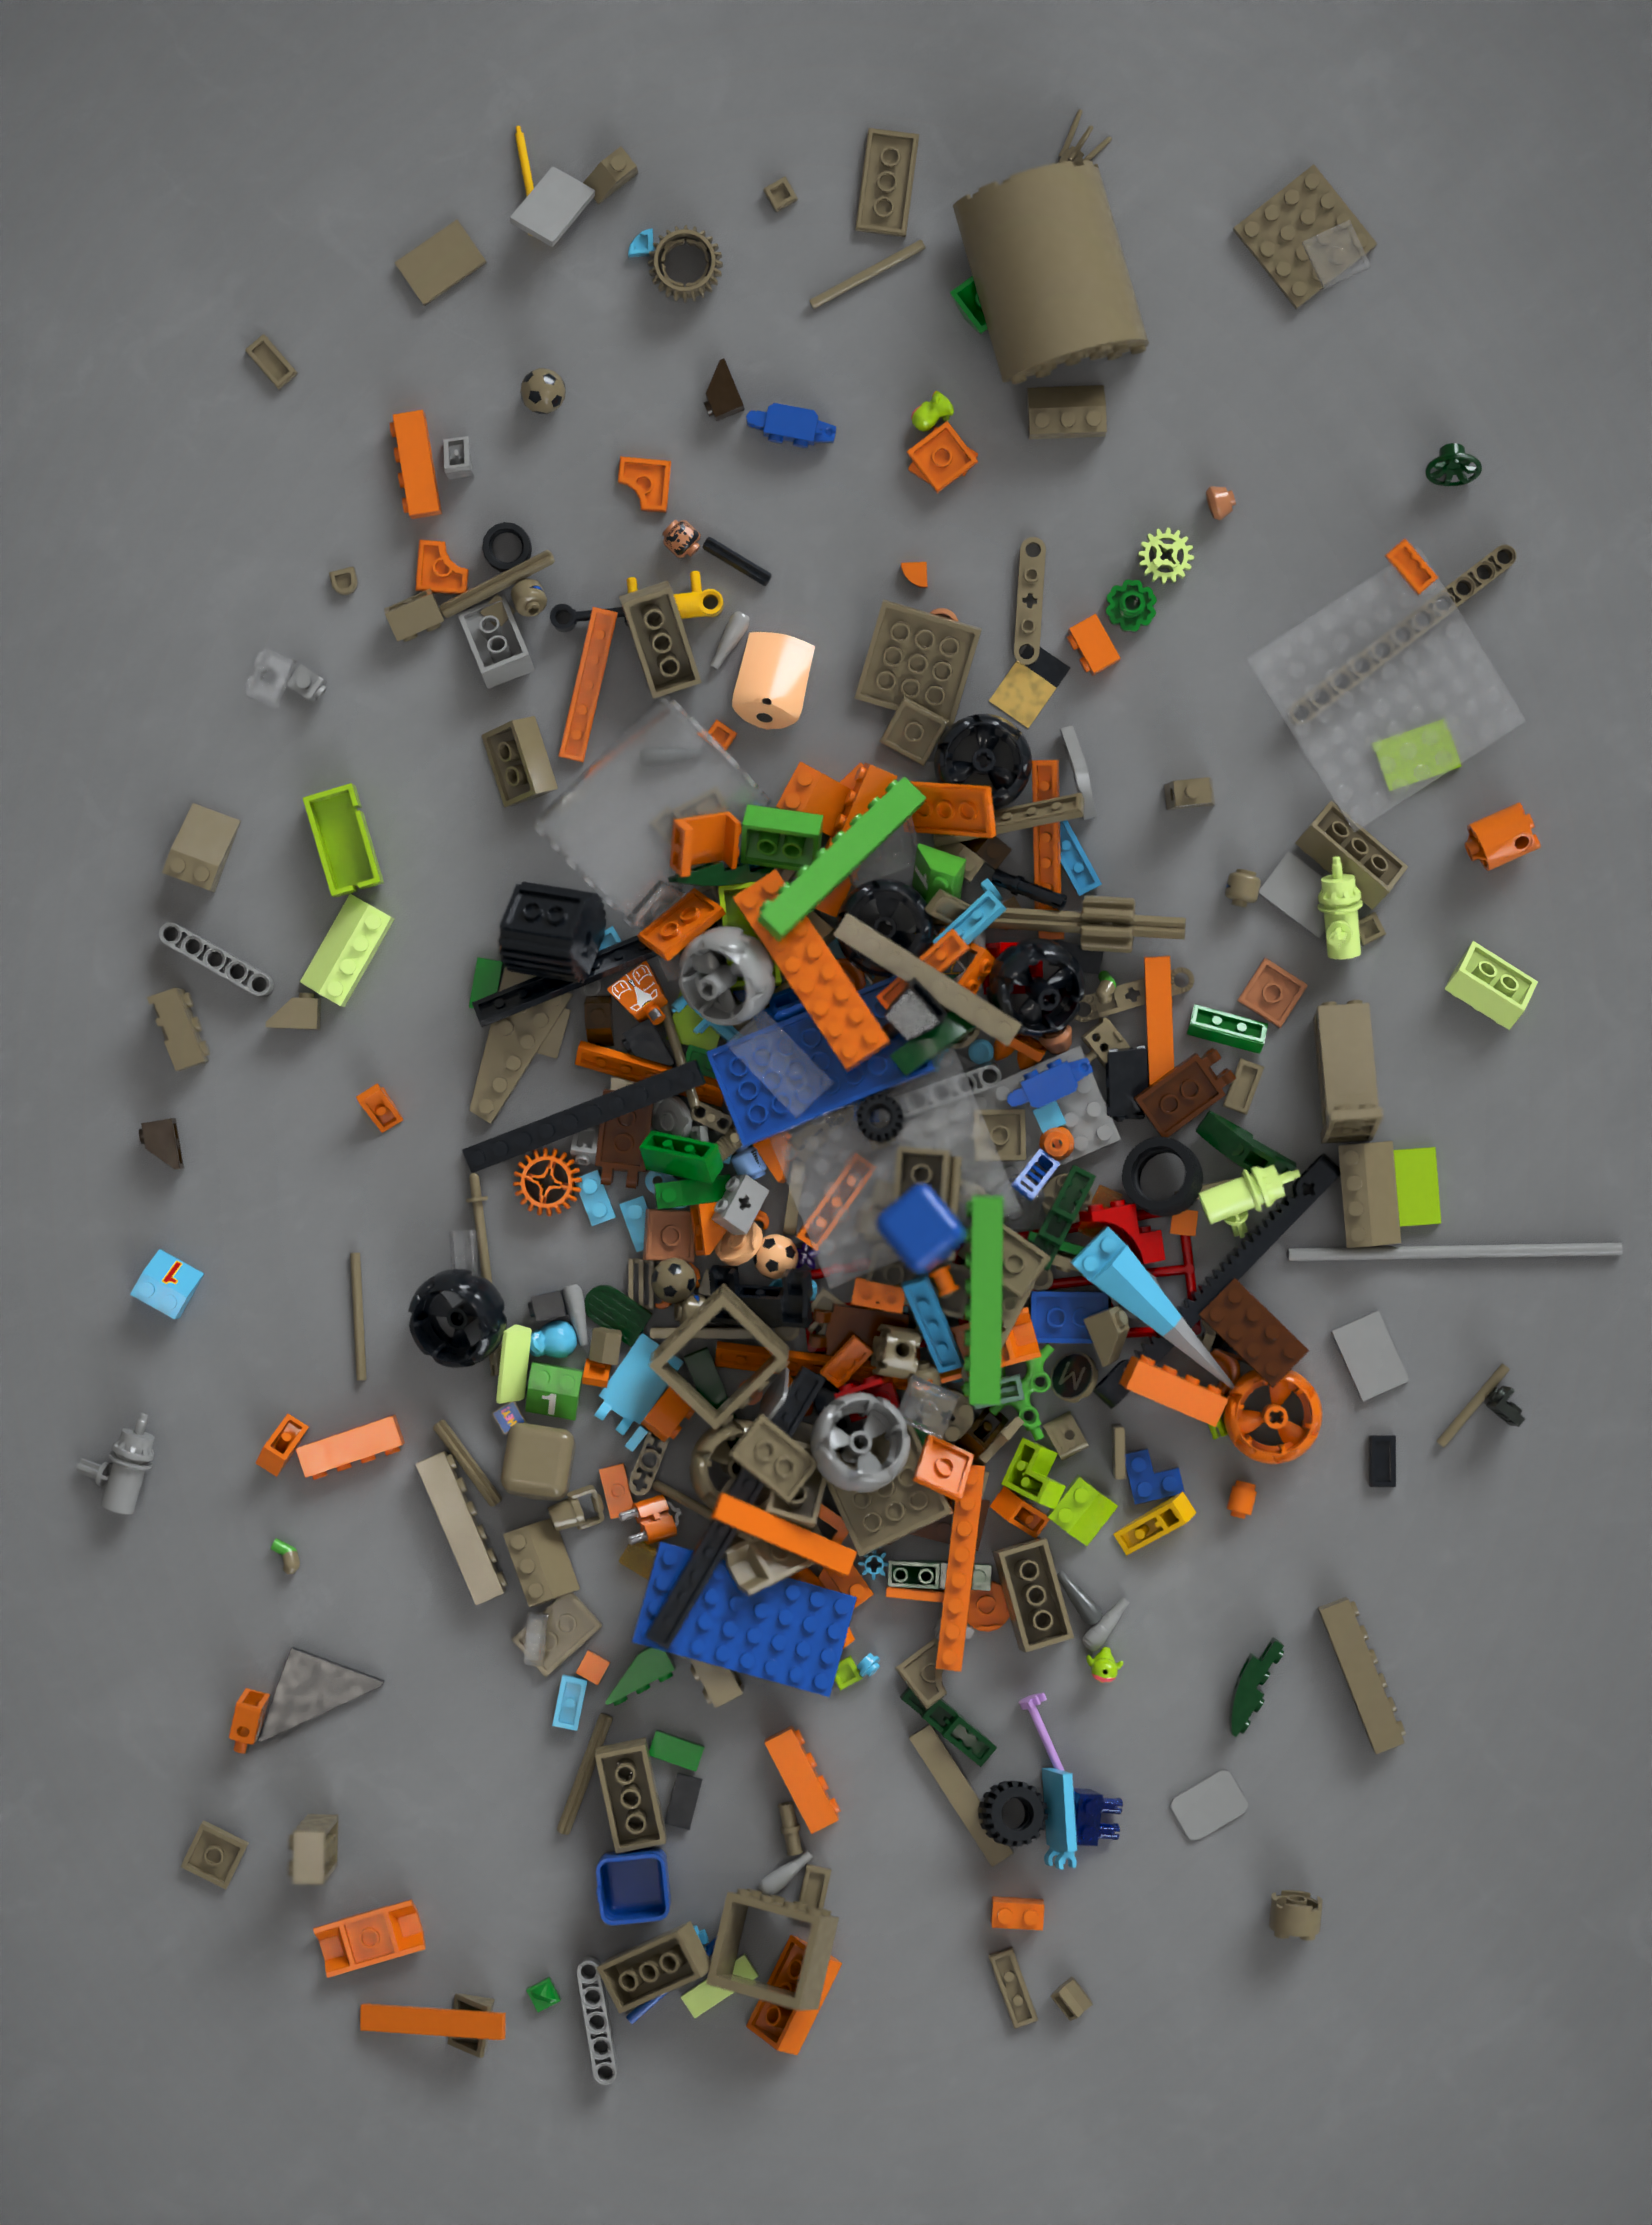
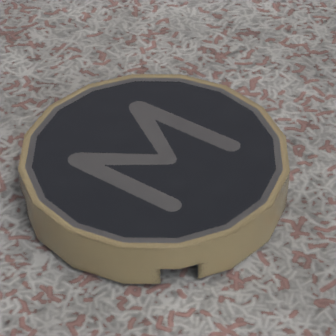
(1074, 1377)

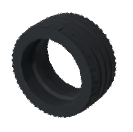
(1137, 1160)

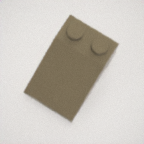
(202, 847)

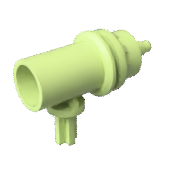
(1340, 904)
(1234, 1198)

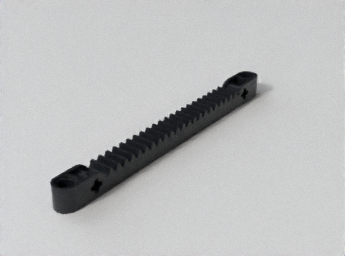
(1320, 1177)

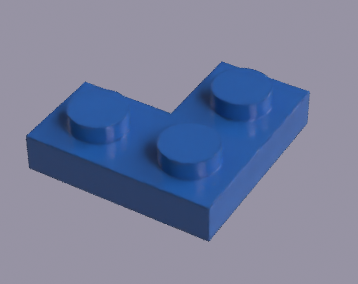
(1149, 1485)

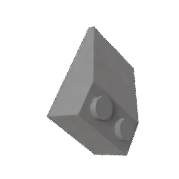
(497, 649)

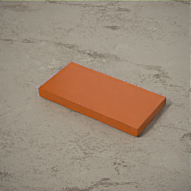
(955, 810)

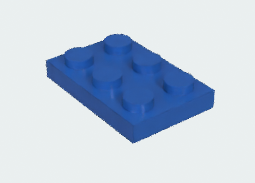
(1061, 1315)

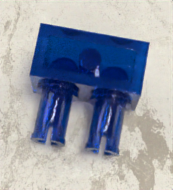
(1088, 1810)

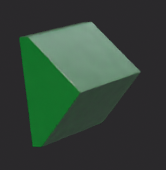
(969, 305)

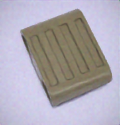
(1065, 1435)

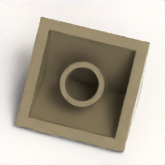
(469, 2002)

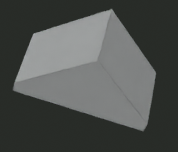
(457, 458)

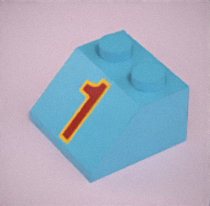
(167, 1284)

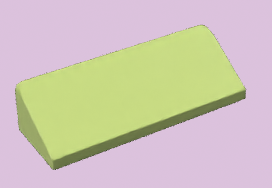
(513, 1364)

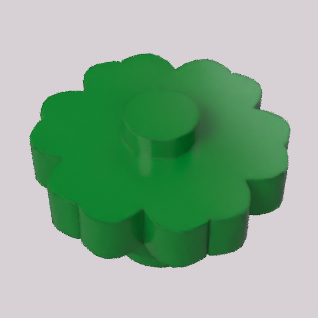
(1131, 605)

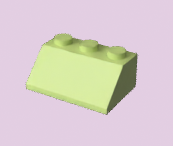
(1491, 985)

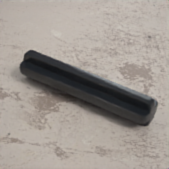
(737, 561)

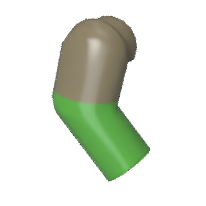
(1106, 987)
(289, 1555)

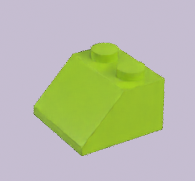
(1082, 1510)

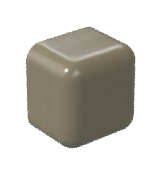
(538, 1462)

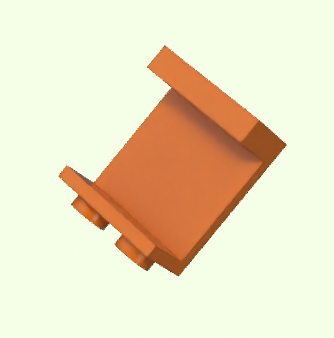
(704, 841)

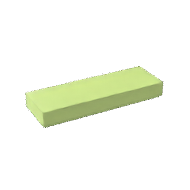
(705, 1996)

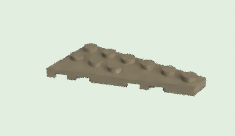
(511, 1048)

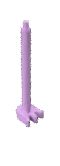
(1030, 1703)

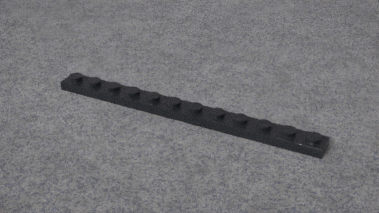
(718, 1534)

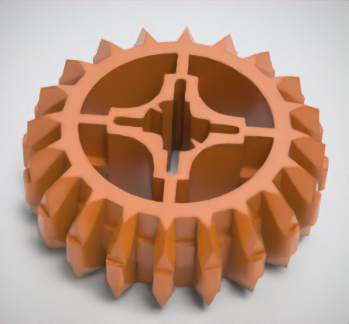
(526, 1176)

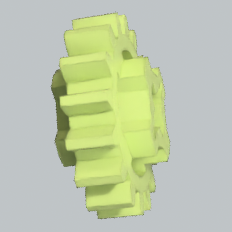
(1157, 547)

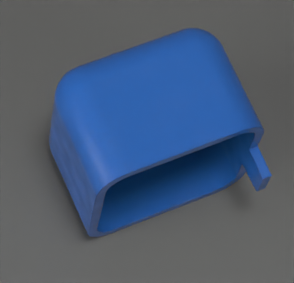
(921, 1228)
(633, 1886)

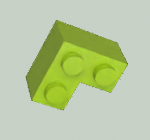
(1030, 1471)

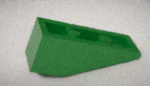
(689, 1192)

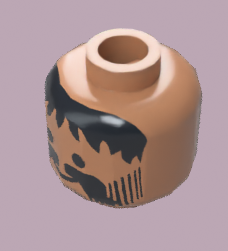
(681, 538)

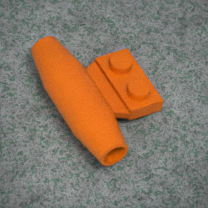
(851, 1585)

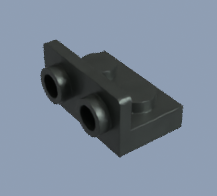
(1505, 1410)

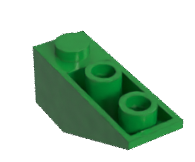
(646, 1667)

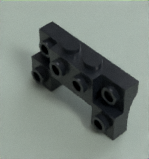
(773, 1305)

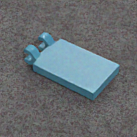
(634, 1385)
(1061, 1817)

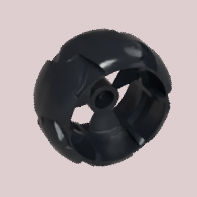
(988, 731)
(887, 895)
(1058, 1006)
(479, 1301)

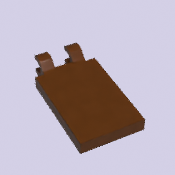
(1184, 1092)
(620, 1144)
(850, 1320)

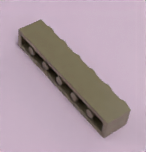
(461, 1527)
(1361, 1675)

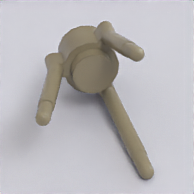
(1074, 153)

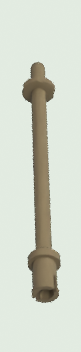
(476, 1200)

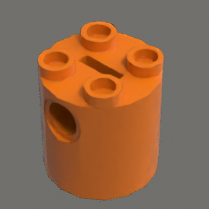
(1501, 837)

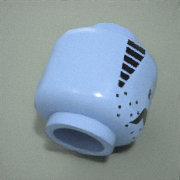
(748, 1162)

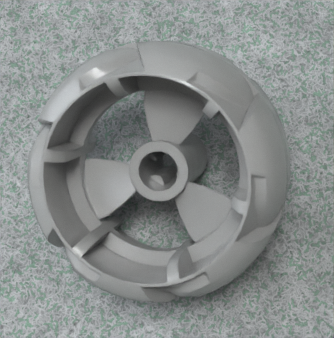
(708, 984)
(870, 1473)

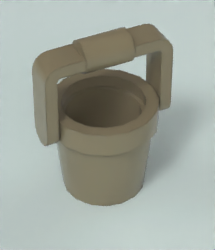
(569, 1511)

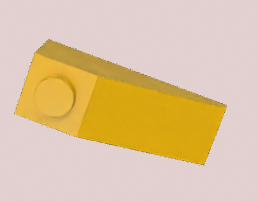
(1155, 1523)

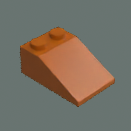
(815, 794)

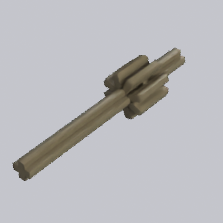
(1104, 923)

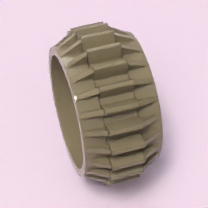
(693, 238)

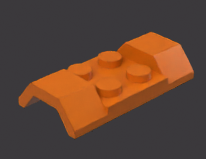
(1018, 1347)
(370, 1937)

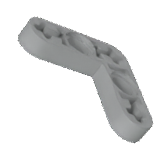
(1079, 769)

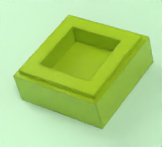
(847, 1673)

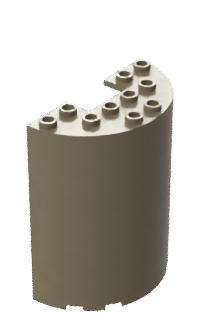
(1050, 270)

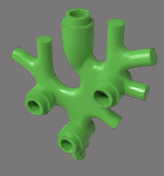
(1034, 1370)

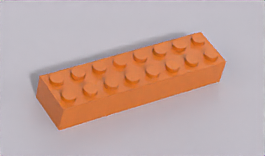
(816, 979)

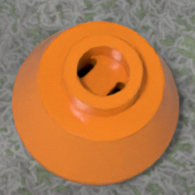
(1053, 1135)

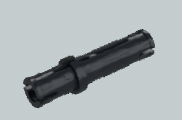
(1020, 886)

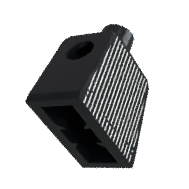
(913, 1013)

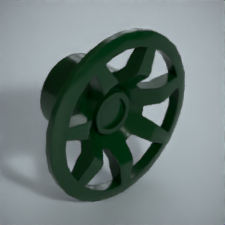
(1452, 462)

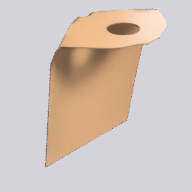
(774, 669)

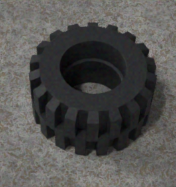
(1033, 1817)

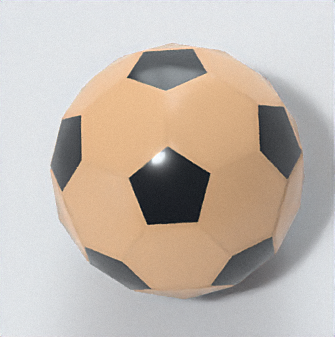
(775, 1256)

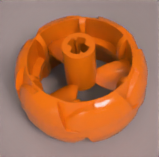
(1296, 1438)

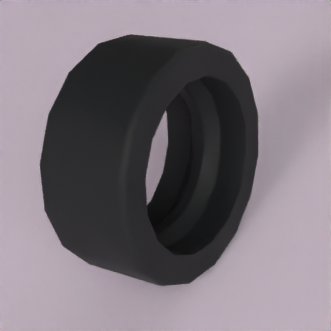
(495, 531)

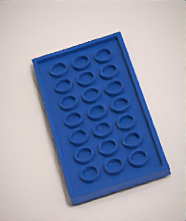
(761, 1115)
(778, 1634)

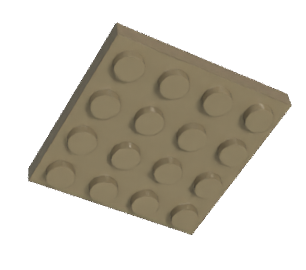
(1286, 220)
(917, 659)
(892, 1510)

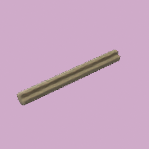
(497, 583)
(584, 1774)

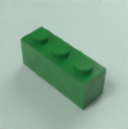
(681, 1156)

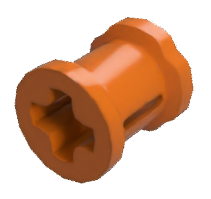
(944, 1281)

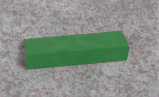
(1227, 1029)

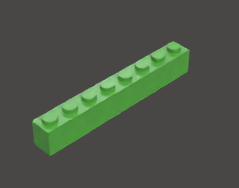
(841, 858)
(986, 1299)

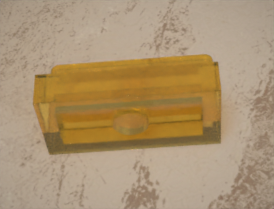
(639, 1558)

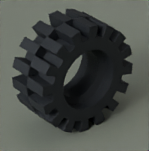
(876, 1102)

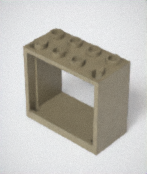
(703, 1314)
(815, 1958)

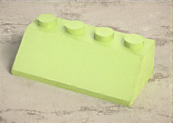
(347, 950)

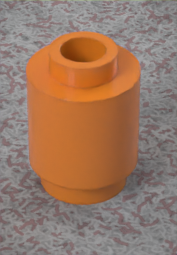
(1241, 1499)

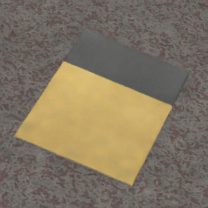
(1029, 686)

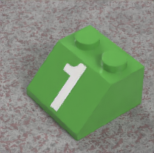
(937, 871)
(554, 1390)

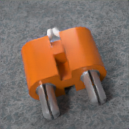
(653, 1518)

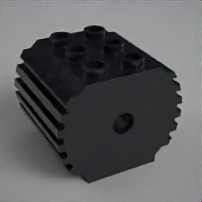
(552, 932)

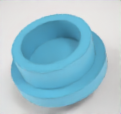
(980, 1051)
(868, 1665)

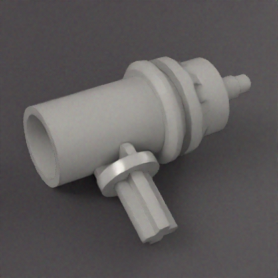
(125, 1475)

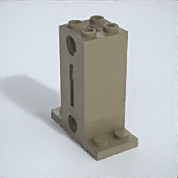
(1346, 1072)

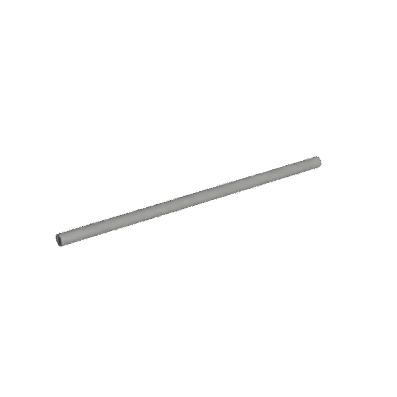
(1455, 1251)

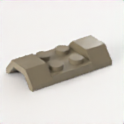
(762, 1564)

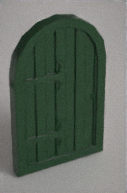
(616, 1311)

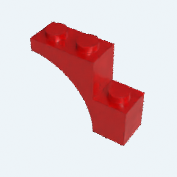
(1122, 1219)

